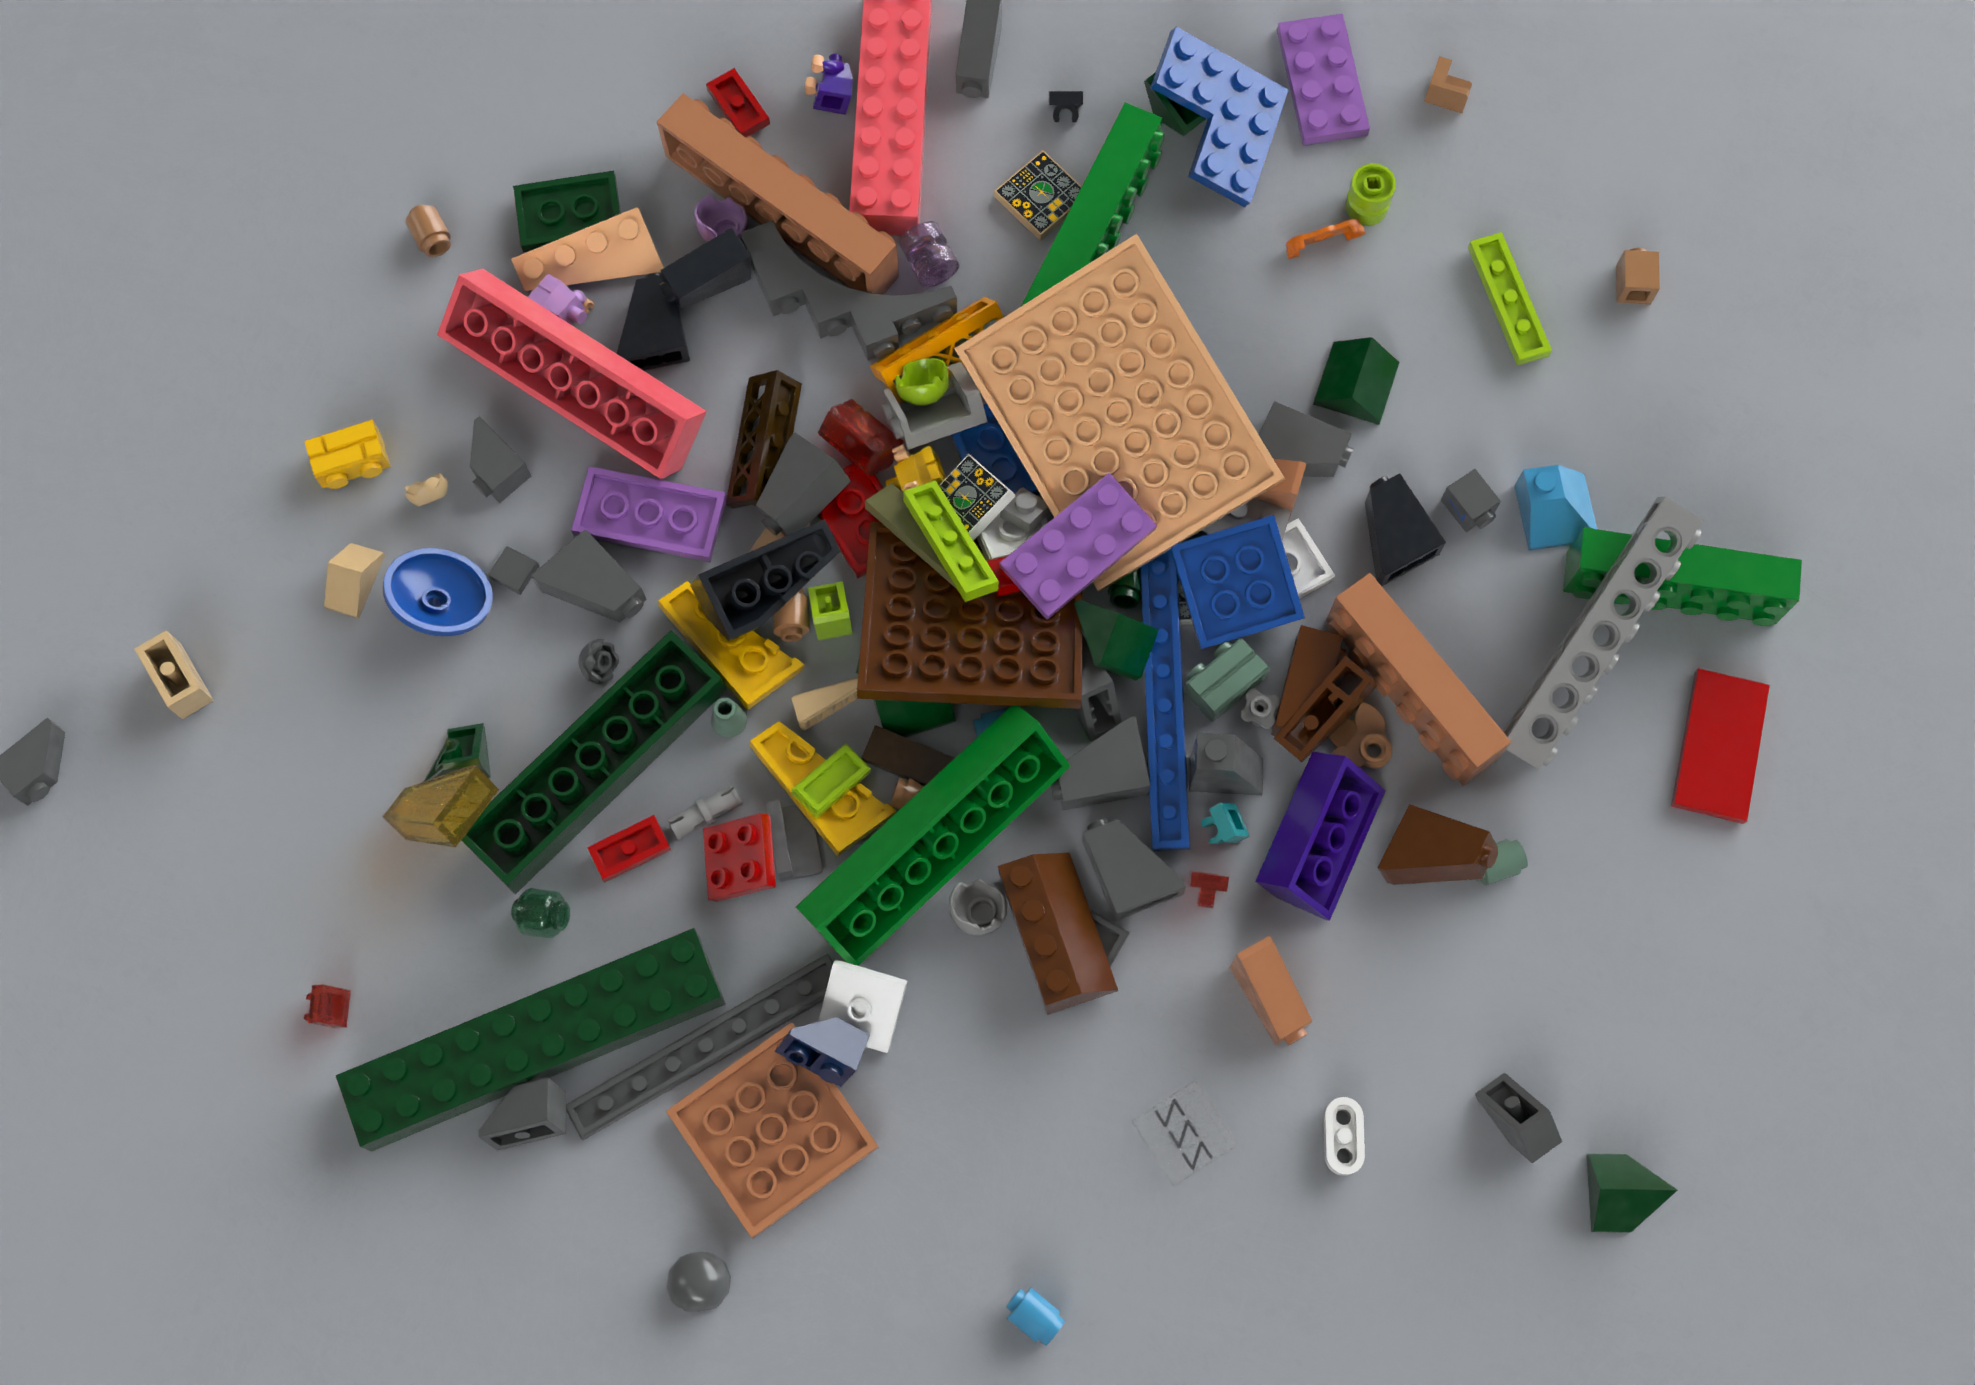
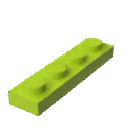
(1509, 298)
(950, 541)

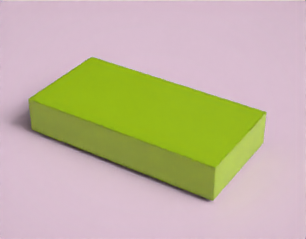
(831, 781)

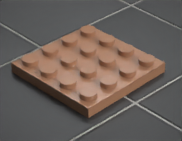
(770, 1134)

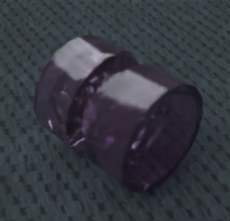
(930, 256)

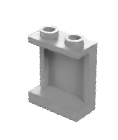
(954, 412)

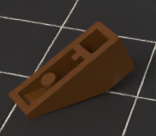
(1311, 662)
(1326, 709)

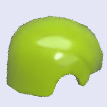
(923, 381)

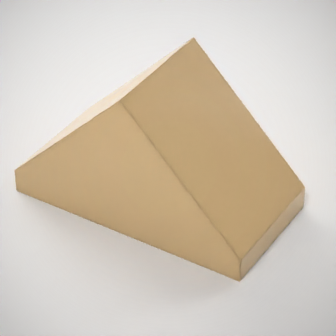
(351, 579)

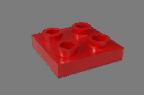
(739, 857)

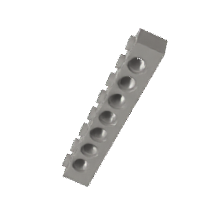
(1683, 532)

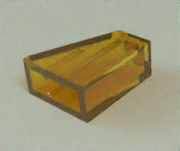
(442, 807)

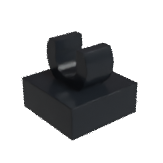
(1065, 100)

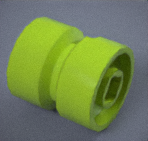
(1370, 194)

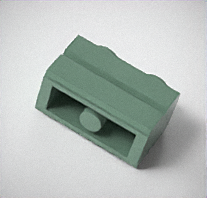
(1225, 678)

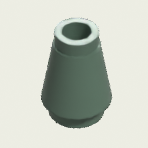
(730, 724)

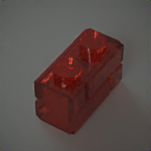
(859, 437)

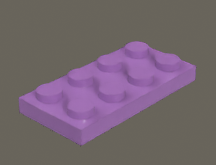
(1323, 79)
(649, 514)
(1077, 546)

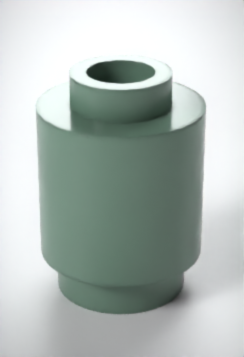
(1509, 862)

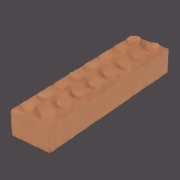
(771, 191)

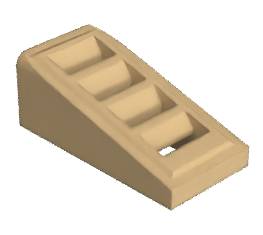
(822, 702)

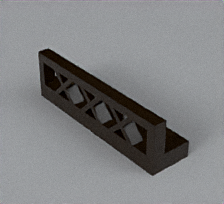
(776, 425)

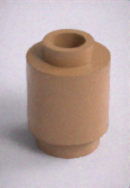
(428, 230)
(792, 619)

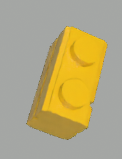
(347, 455)

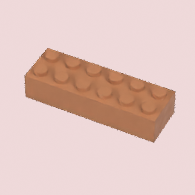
(1416, 680)

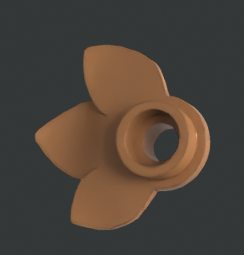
(1357, 735)

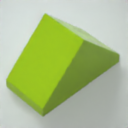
(830, 611)

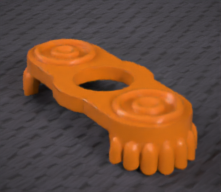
(1350, 228)

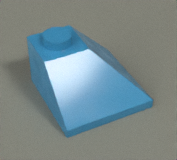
(1553, 506)

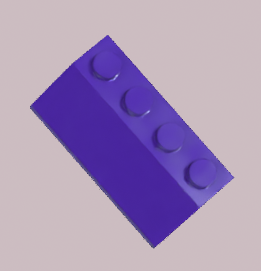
(1321, 834)

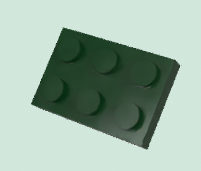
(564, 206)

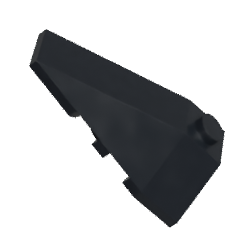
(759, 583)

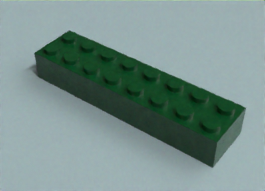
(593, 761)

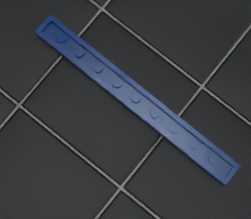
(1165, 707)

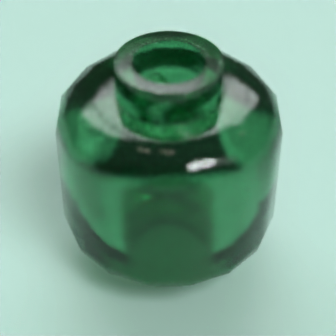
(540, 913)

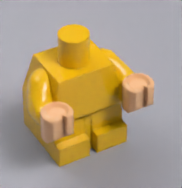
(916, 468)

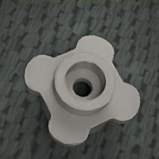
(1253, 716)

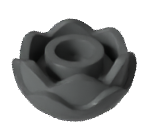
(598, 661)

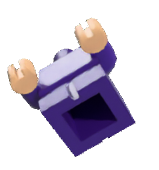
(835, 86)

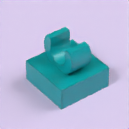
(1228, 822)

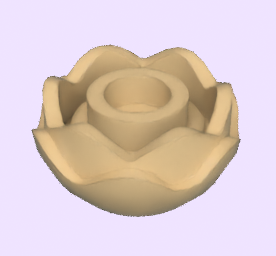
(428, 490)

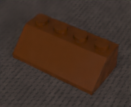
(1057, 930)

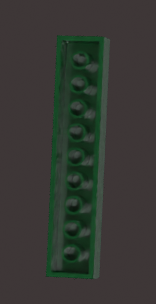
(529, 1040)

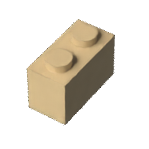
(174, 674)

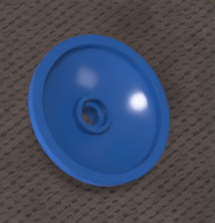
(437, 592)

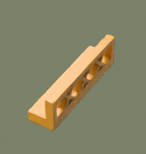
(937, 339)

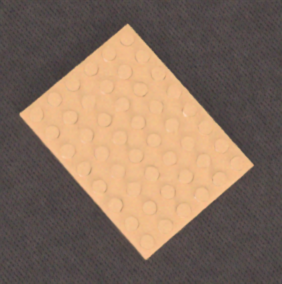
(1120, 385)

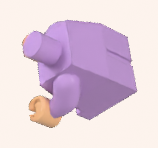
(561, 301)

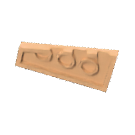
(597, 253)

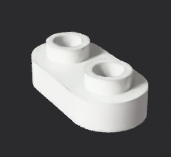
(1344, 1137)

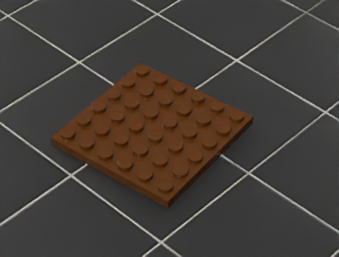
(937, 648)

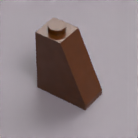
(1436, 850)

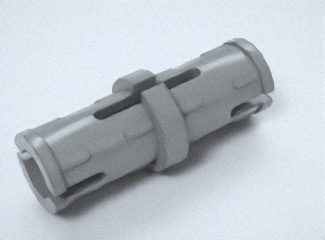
(704, 811)

